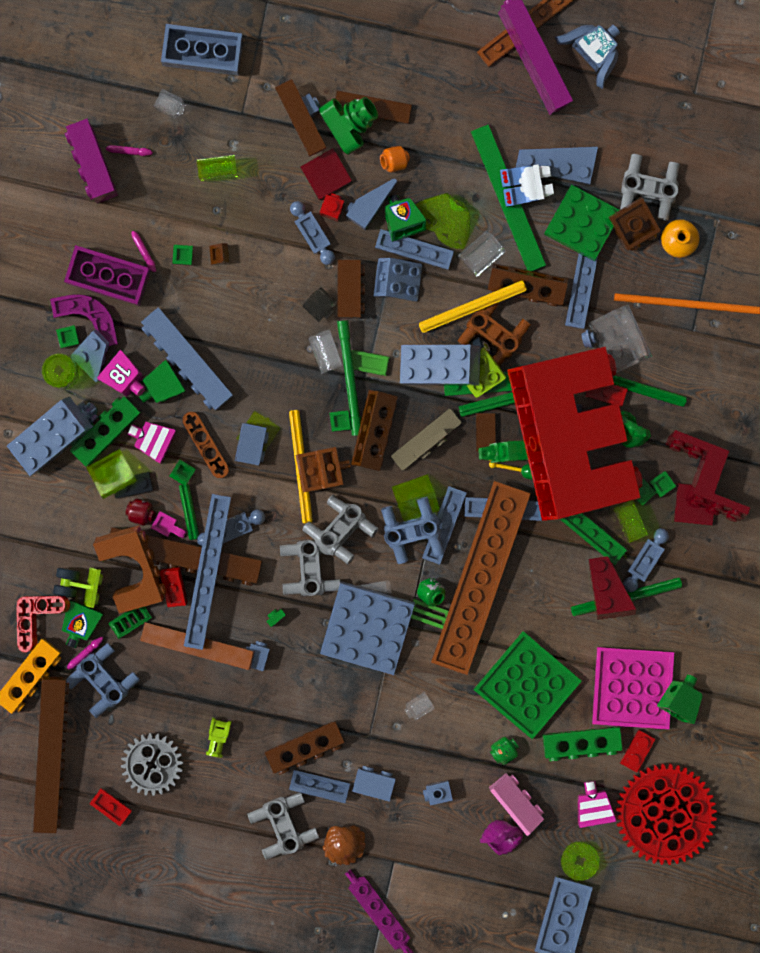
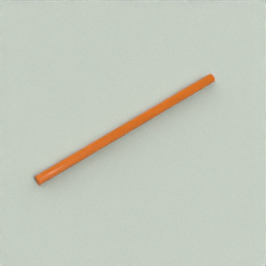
(686, 303)

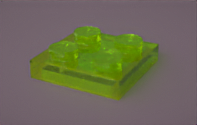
(111, 474)

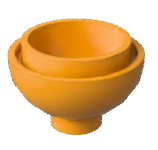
(673, 245)

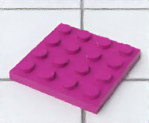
(631, 686)

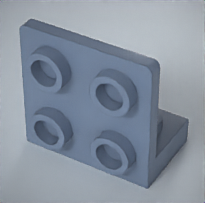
(397, 279)

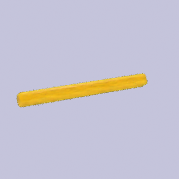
(472, 306)
(298, 447)

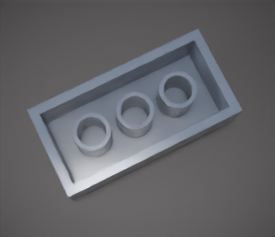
(202, 49)
(440, 364)
(49, 436)

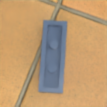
(319, 786)

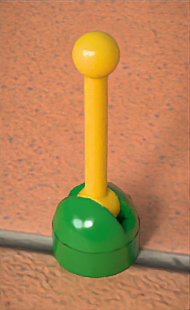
(525, 470)

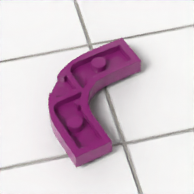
(88, 307)

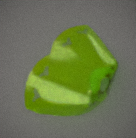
(447, 218)

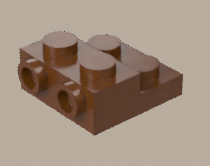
(634, 224)

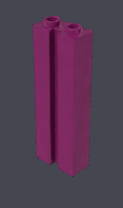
(534, 55)

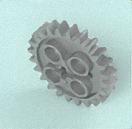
(167, 772)

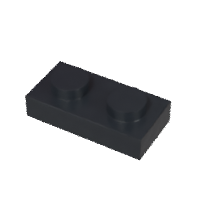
(142, 485)

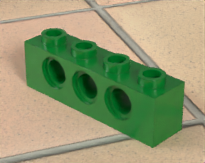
(130, 414)
(612, 746)

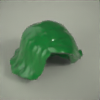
(635, 434)

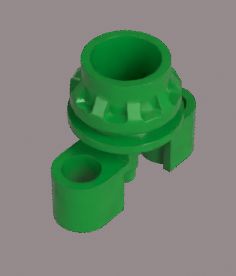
(348, 121)

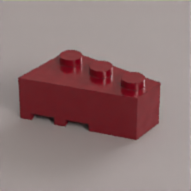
(608, 591)

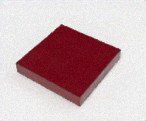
(326, 174)
(687, 513)

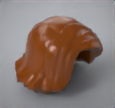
(344, 844)

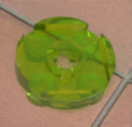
(569, 858)

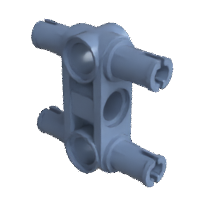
(412, 530)
(102, 680)

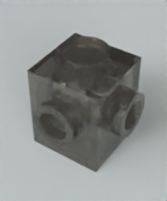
(320, 305)

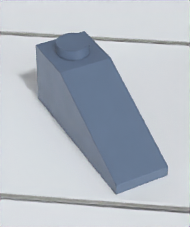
(367, 206)

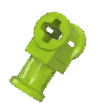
(218, 735)

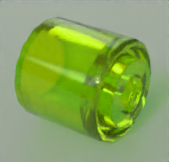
(68, 377)

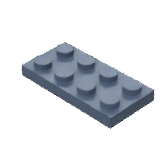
(563, 917)

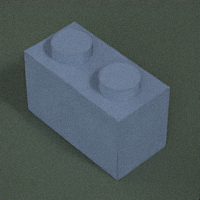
(251, 444)
(373, 783)

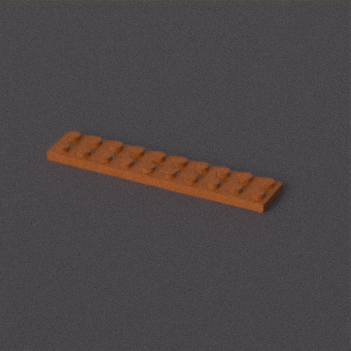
(480, 577)

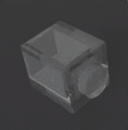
(169, 104)
(419, 706)

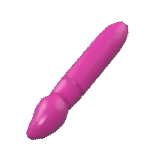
(129, 150)
(144, 252)
(84, 653)

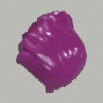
(502, 836)

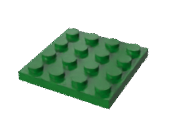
(527, 685)

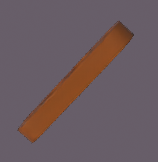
(203, 446)

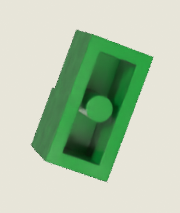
(504, 452)

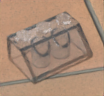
(621, 337)

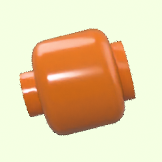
(394, 159)

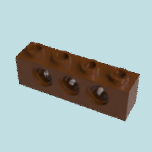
(538, 280)
(370, 421)
(281, 766)

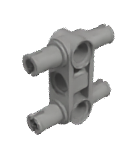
(650, 186)
(340, 529)
(309, 570)
(283, 826)

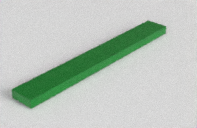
(514, 214)

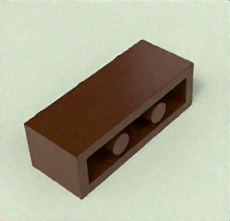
(350, 289)

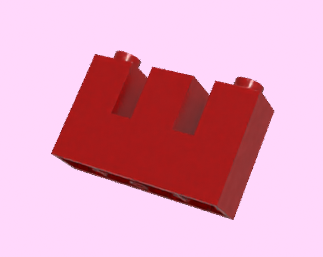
(560, 436)

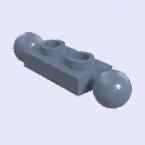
(312, 233)
(238, 525)
(646, 560)

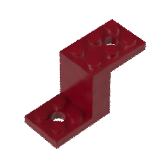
(707, 476)

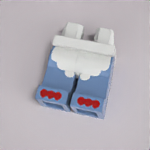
(530, 181)

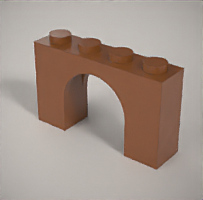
(132, 543)

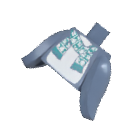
(595, 46)

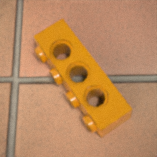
(42, 649)

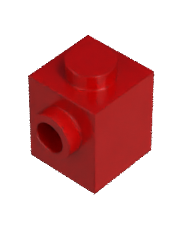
(332, 207)

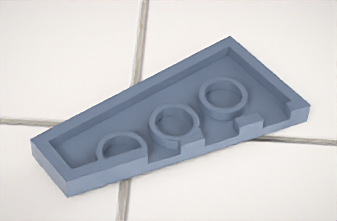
(564, 163)

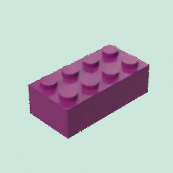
(92, 162)
(107, 275)

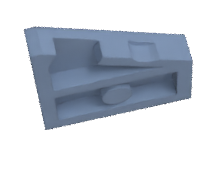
(91, 354)

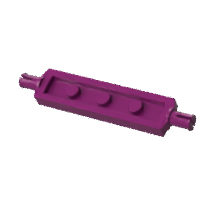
(378, 912)

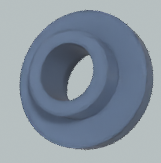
(589, 339)

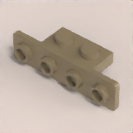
(426, 439)

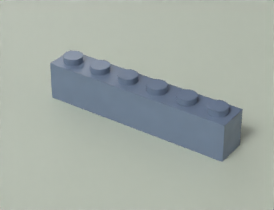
(187, 359)

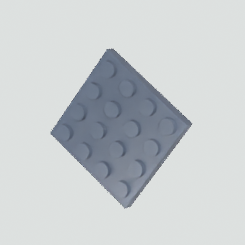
(367, 628)

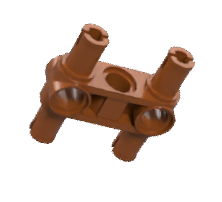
(494, 333)

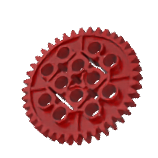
(657, 846)

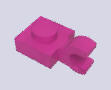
(166, 524)

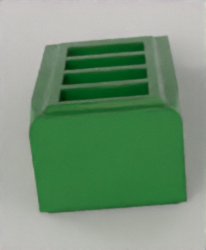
(117, 631)

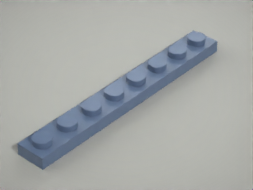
(207, 571)

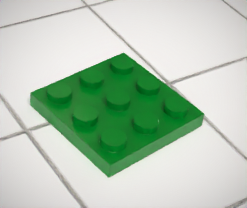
(581, 223)

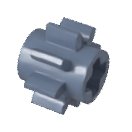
(89, 411)

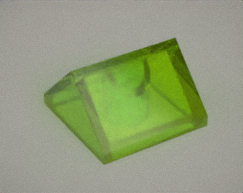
(408, 494)

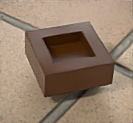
(219, 254)

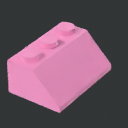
(517, 803)

